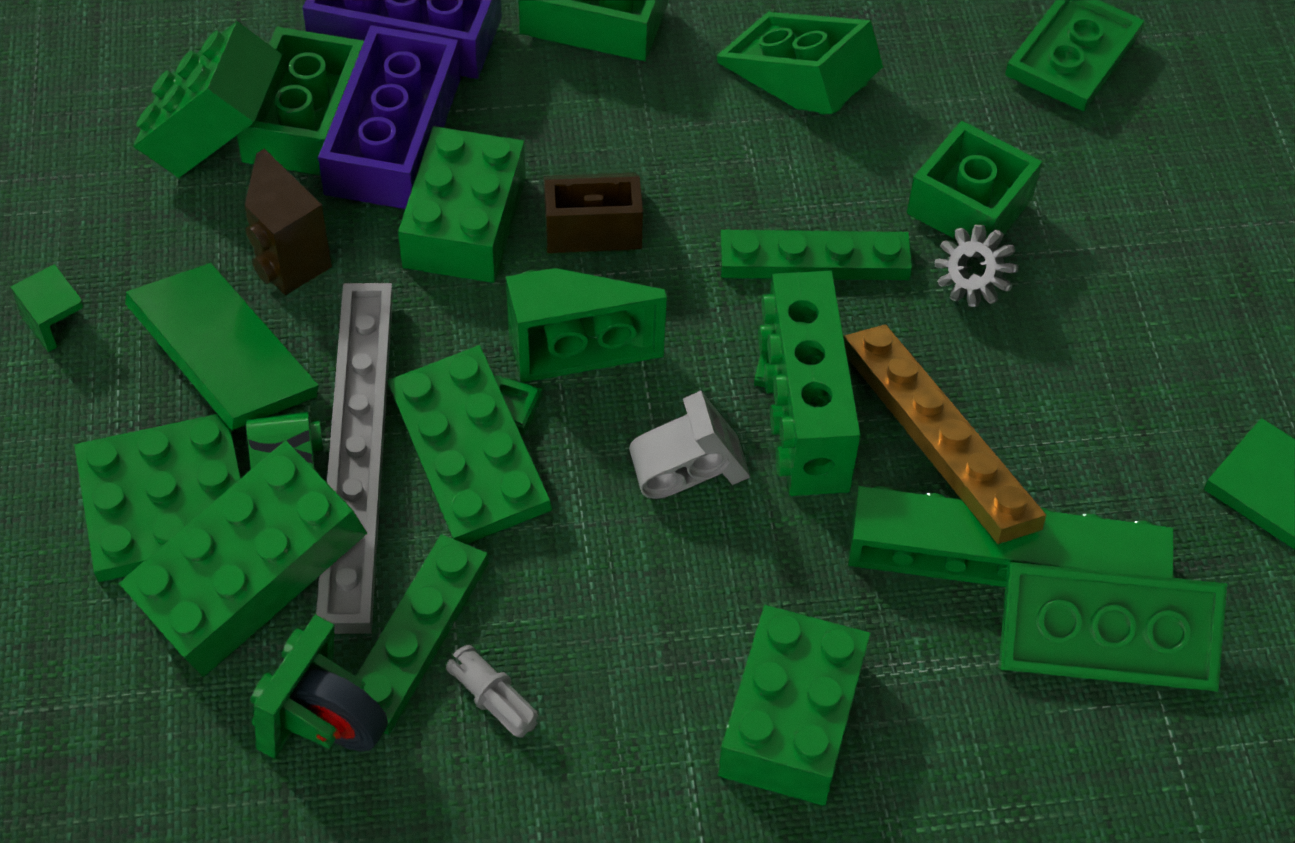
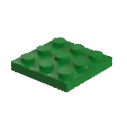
(150, 486)

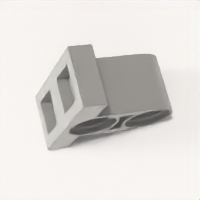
(688, 451)

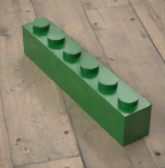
(946, 540)

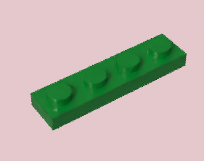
(845, 253)
(421, 624)

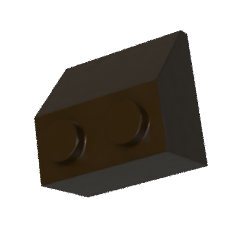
(284, 227)

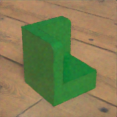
(44, 301)

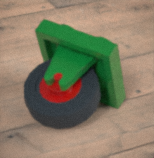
(314, 697)

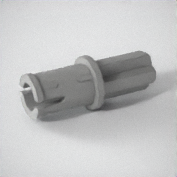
(493, 691)

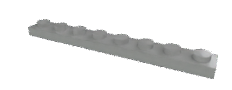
(357, 450)

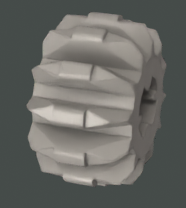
(976, 283)

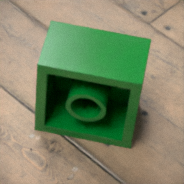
(973, 183)

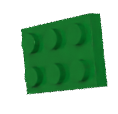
(1074, 50)

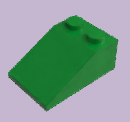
(806, 58)
(581, 322)

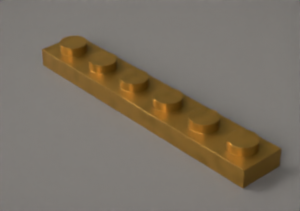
(944, 435)

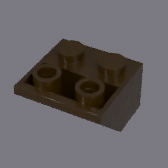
(593, 212)

